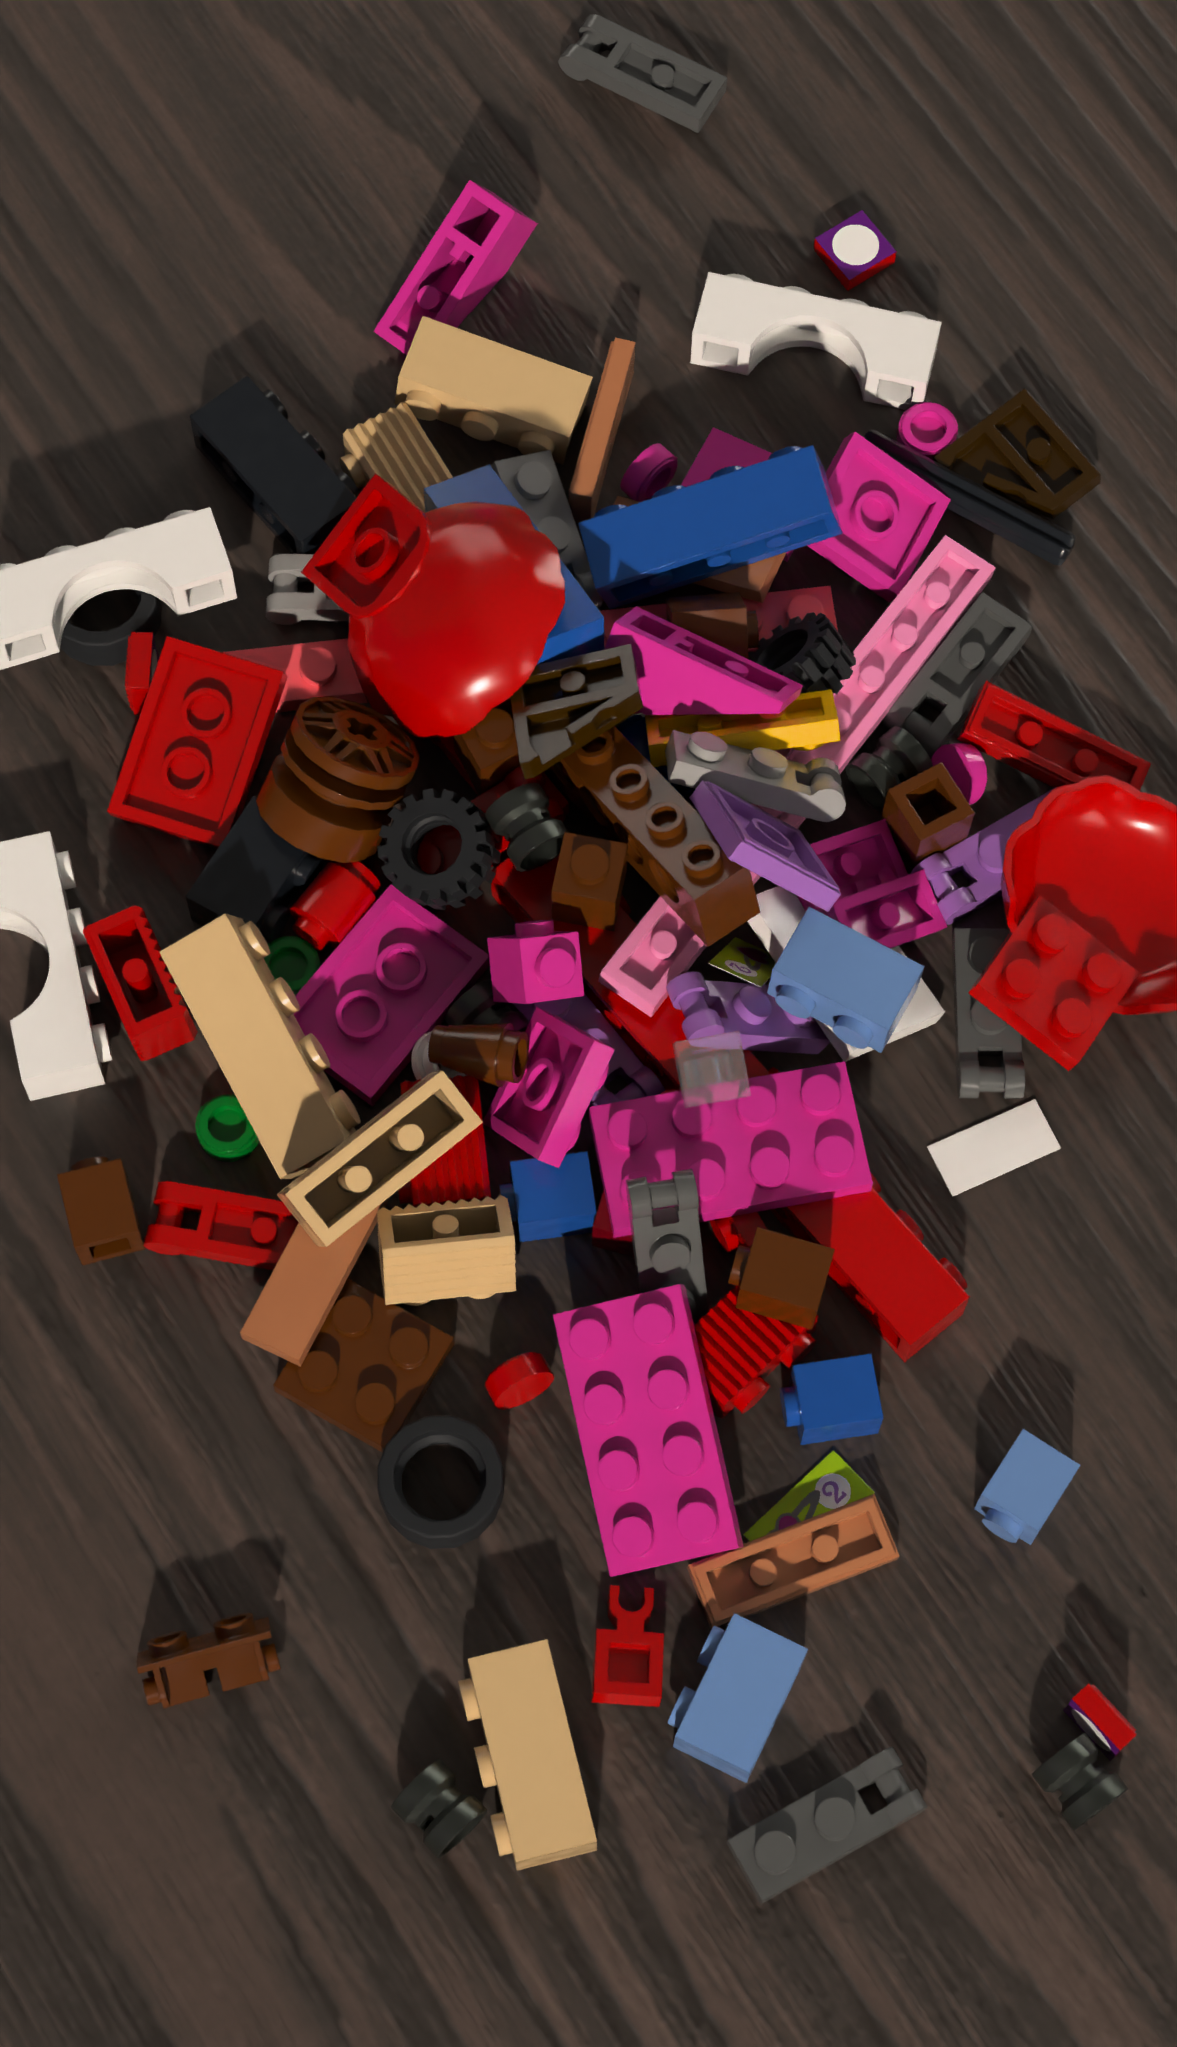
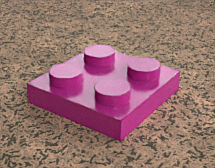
(883, 517)
(559, 1081)

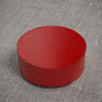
(519, 1380)

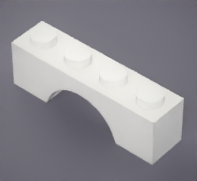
(749, 320)
(171, 559)
(56, 1034)

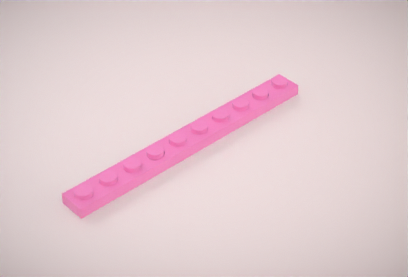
(884, 667)

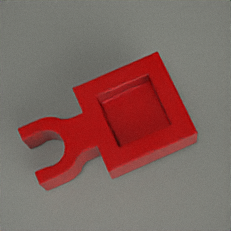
(627, 1658)

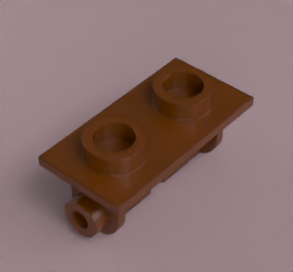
(181, 1661)

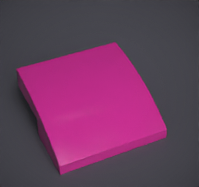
(875, 887)

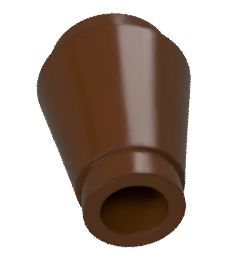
(481, 1051)

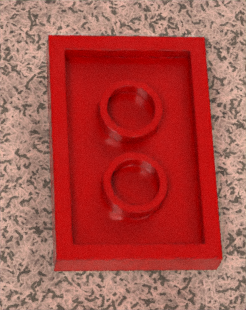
(197, 743)

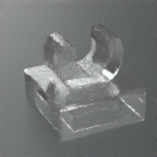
(711, 1069)

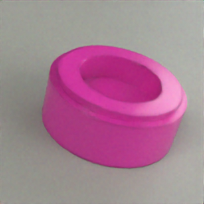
(927, 428)
(649, 473)
(966, 768)

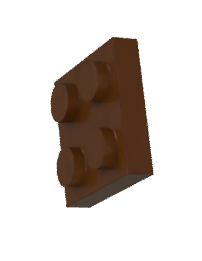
(366, 1366)

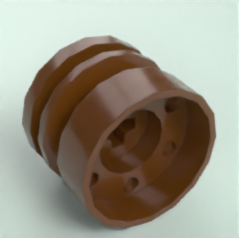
(337, 779)

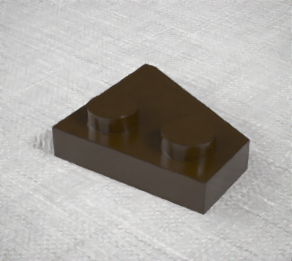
(1023, 458)
(572, 704)

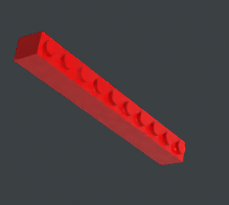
(876, 1251)

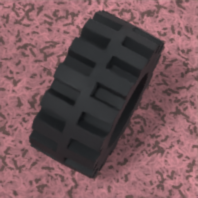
(409, 829)

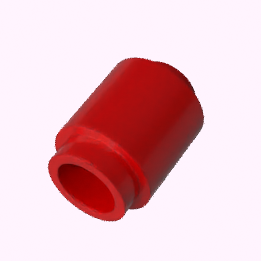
(334, 903)

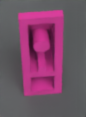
(458, 264)
(695, 676)

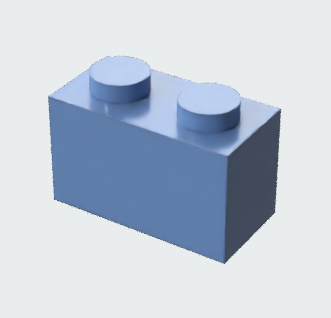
(844, 981)
(738, 1696)

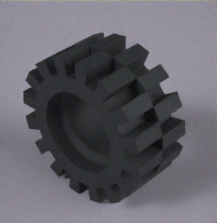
(807, 653)

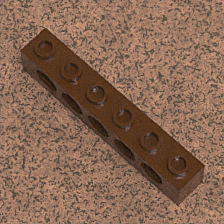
(662, 831)

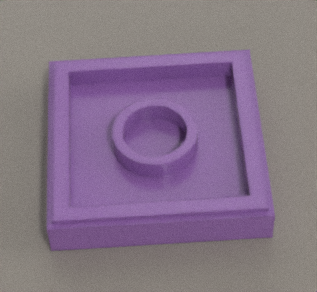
(765, 845)

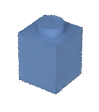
(1025, 1489)

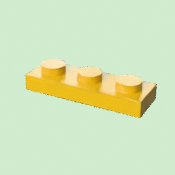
(802, 726)

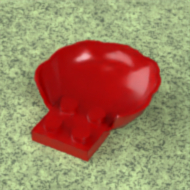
(439, 604)
(1087, 916)

